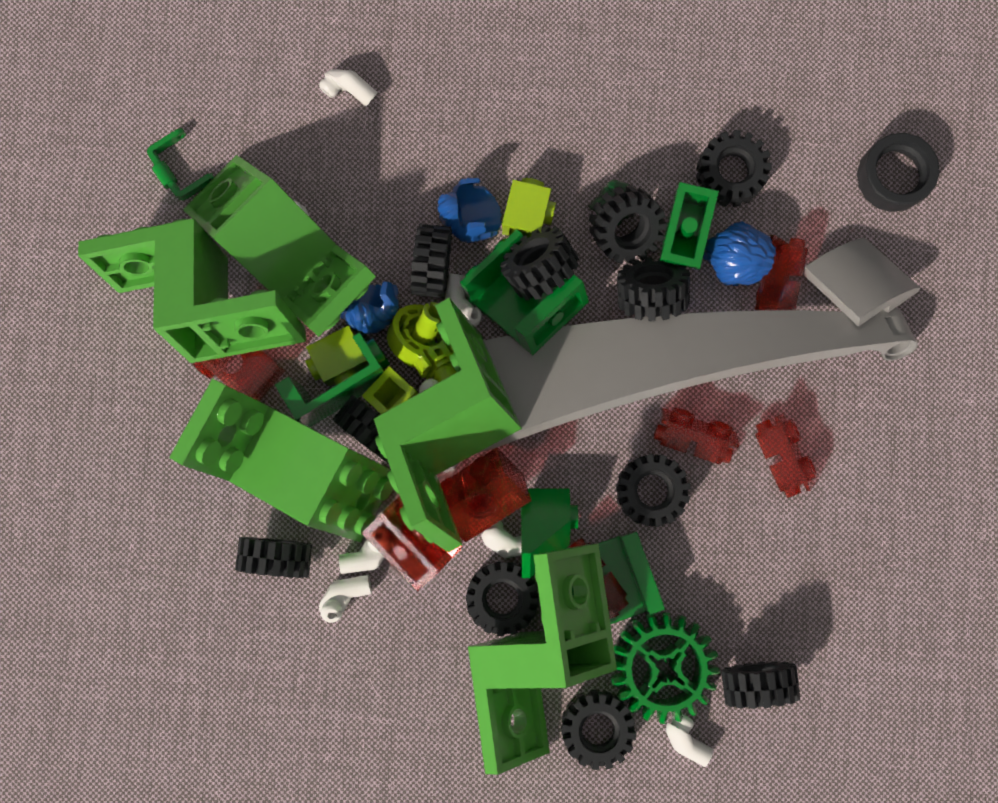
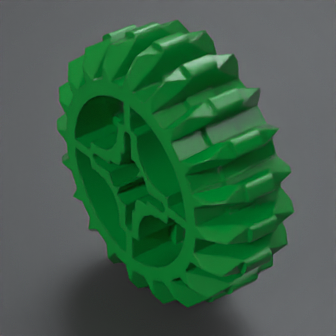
(691, 689)

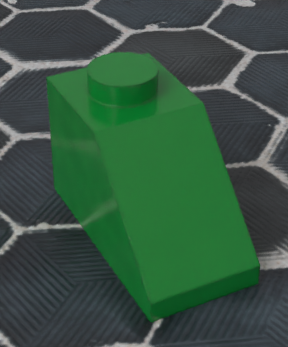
(688, 225)
(545, 524)

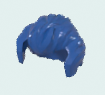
(470, 211)
(740, 254)
(374, 309)

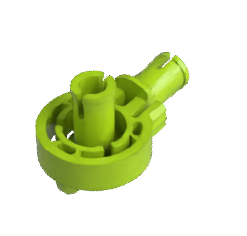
(413, 341)

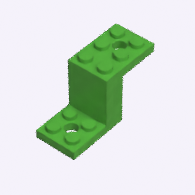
(279, 244)
(192, 291)
(444, 428)
(283, 462)
(568, 652)

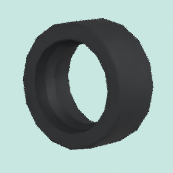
(916, 150)

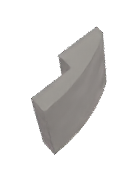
(860, 280)

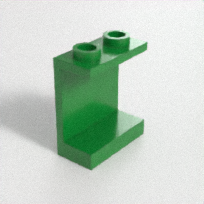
(525, 321)
(313, 411)
(630, 567)

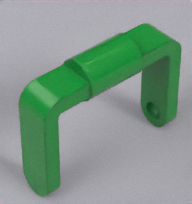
(165, 174)

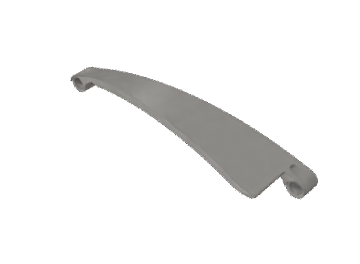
(632, 359)

